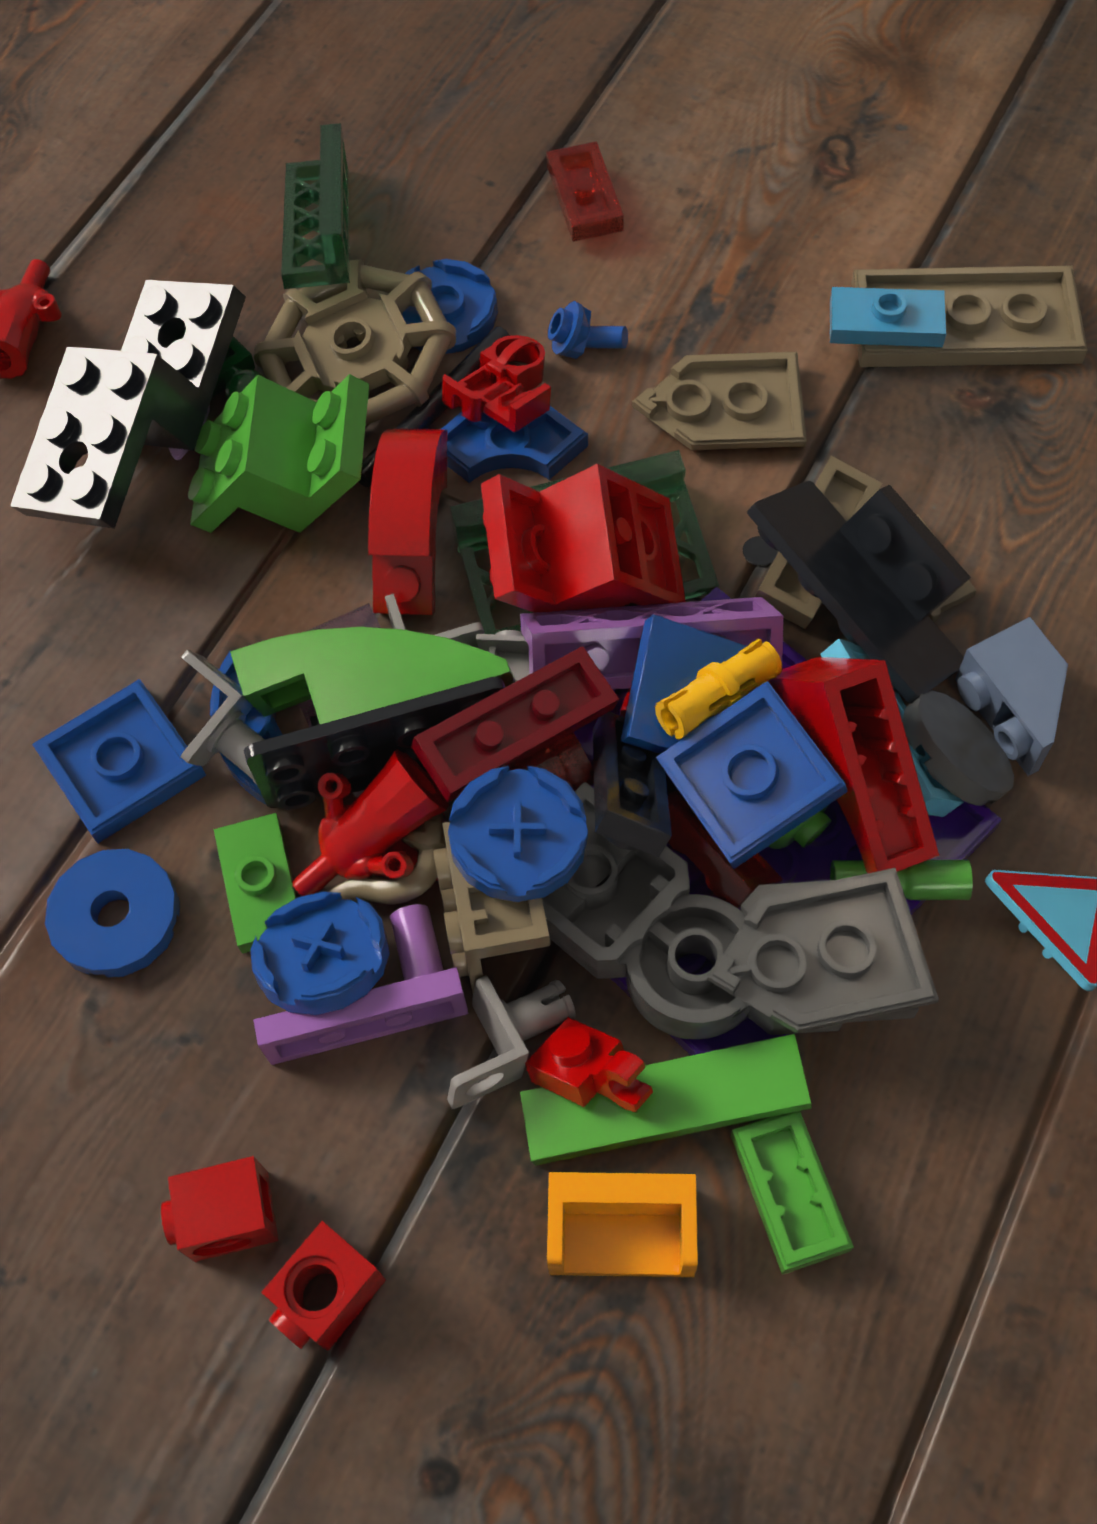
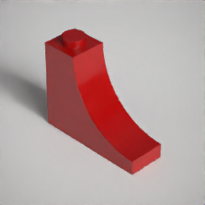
(859, 729)

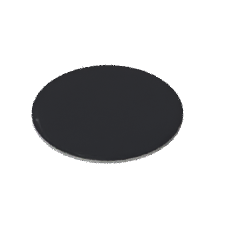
(758, 552)

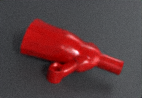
(20, 318)
(378, 819)

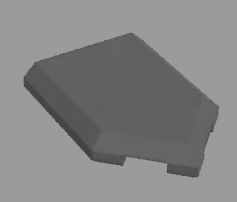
(828, 954)

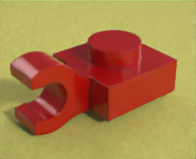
(585, 1062)

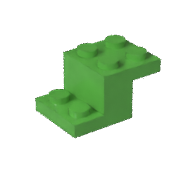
(279, 454)

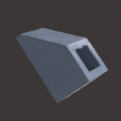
(1017, 689)

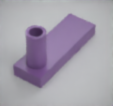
(423, 998)

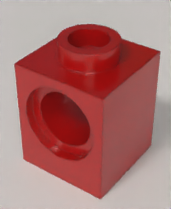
(219, 1209)
(321, 1254)

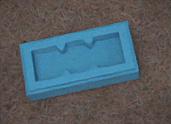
(887, 316)

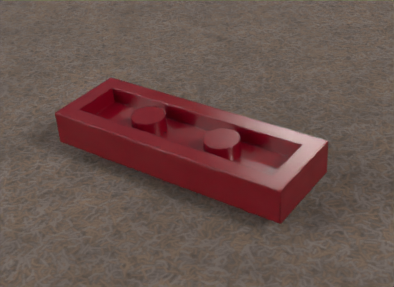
(515, 722)

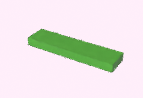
(687, 1098)

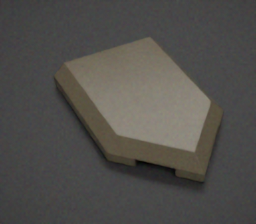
(730, 401)

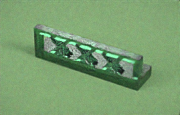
(329, 219)

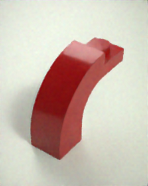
(403, 517)

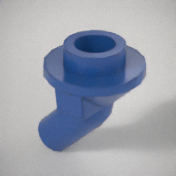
(572, 332)

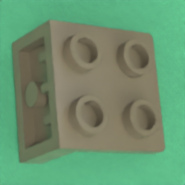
(482, 924)

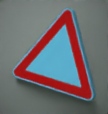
(1058, 914)

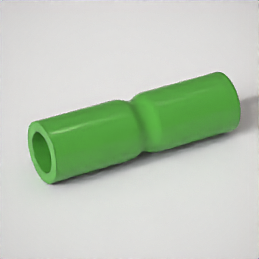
(921, 881)

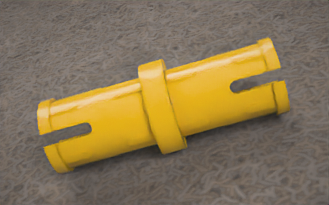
(718, 688)

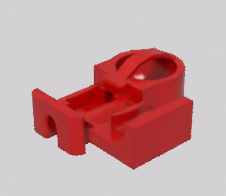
(502, 387)

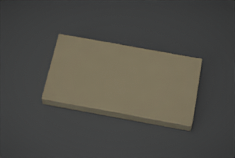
(990, 316)

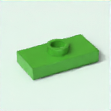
(254, 874)
(791, 1191)

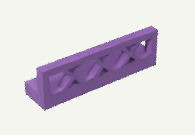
(615, 633)

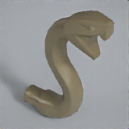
(402, 890)

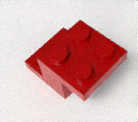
(581, 543)

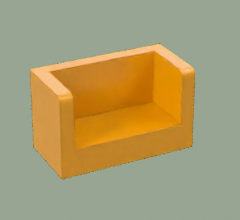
(622, 1224)

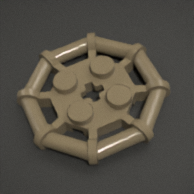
(346, 311)

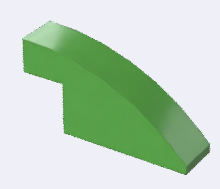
(357, 669)

